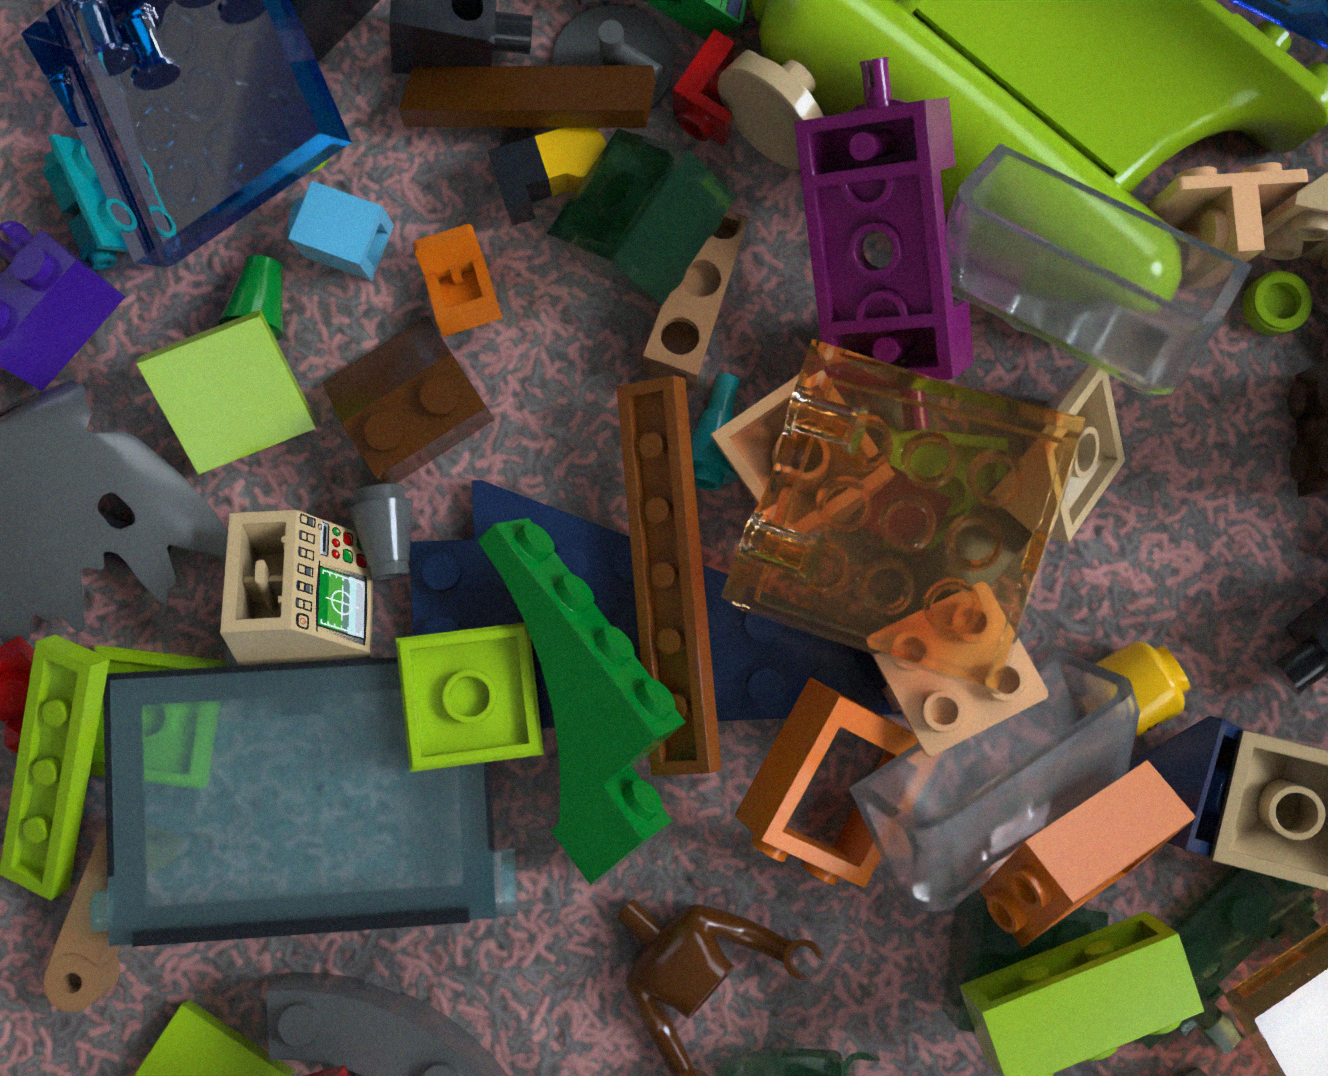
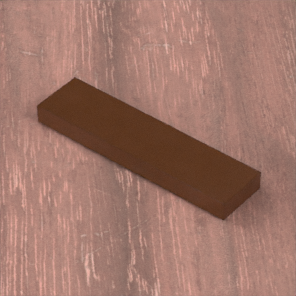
(529, 96)

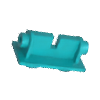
(78, 186)

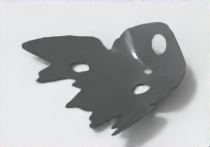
(51, 516)

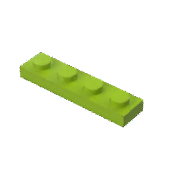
(53, 765)

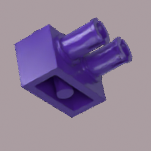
(47, 304)

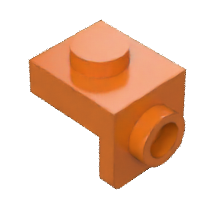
(457, 280)

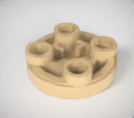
(767, 102)

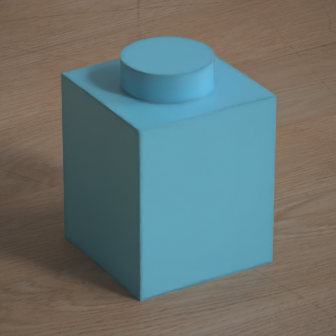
(339, 230)

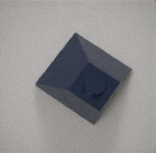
(1198, 770)

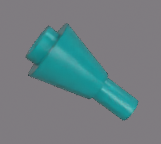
(709, 464)

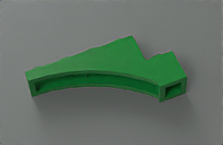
(600, 698)

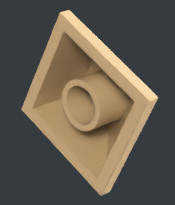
(1276, 810)

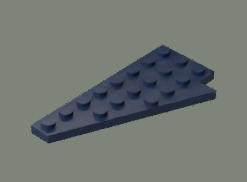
(754, 660)

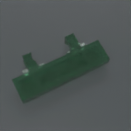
(1226, 929)

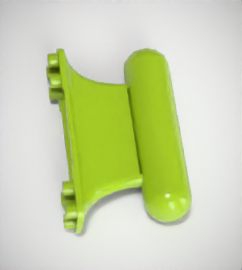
(1063, 81)

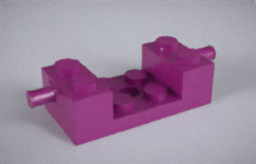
(884, 175)

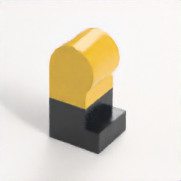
(543, 167)

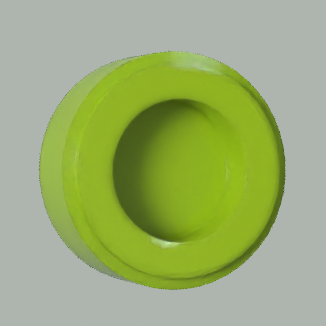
(1277, 303)

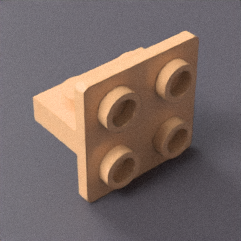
(1227, 207)
(951, 712)

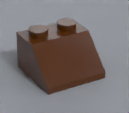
(406, 402)

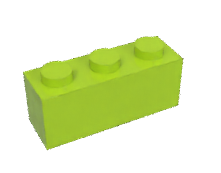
(1083, 998)

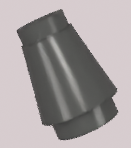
(383, 529)

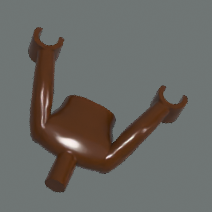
(686, 966)

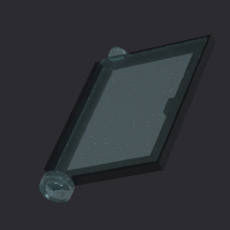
(285, 809)

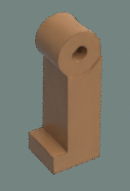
(691, 310)
(82, 961)

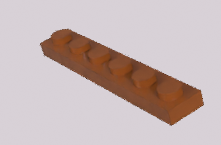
(669, 567)

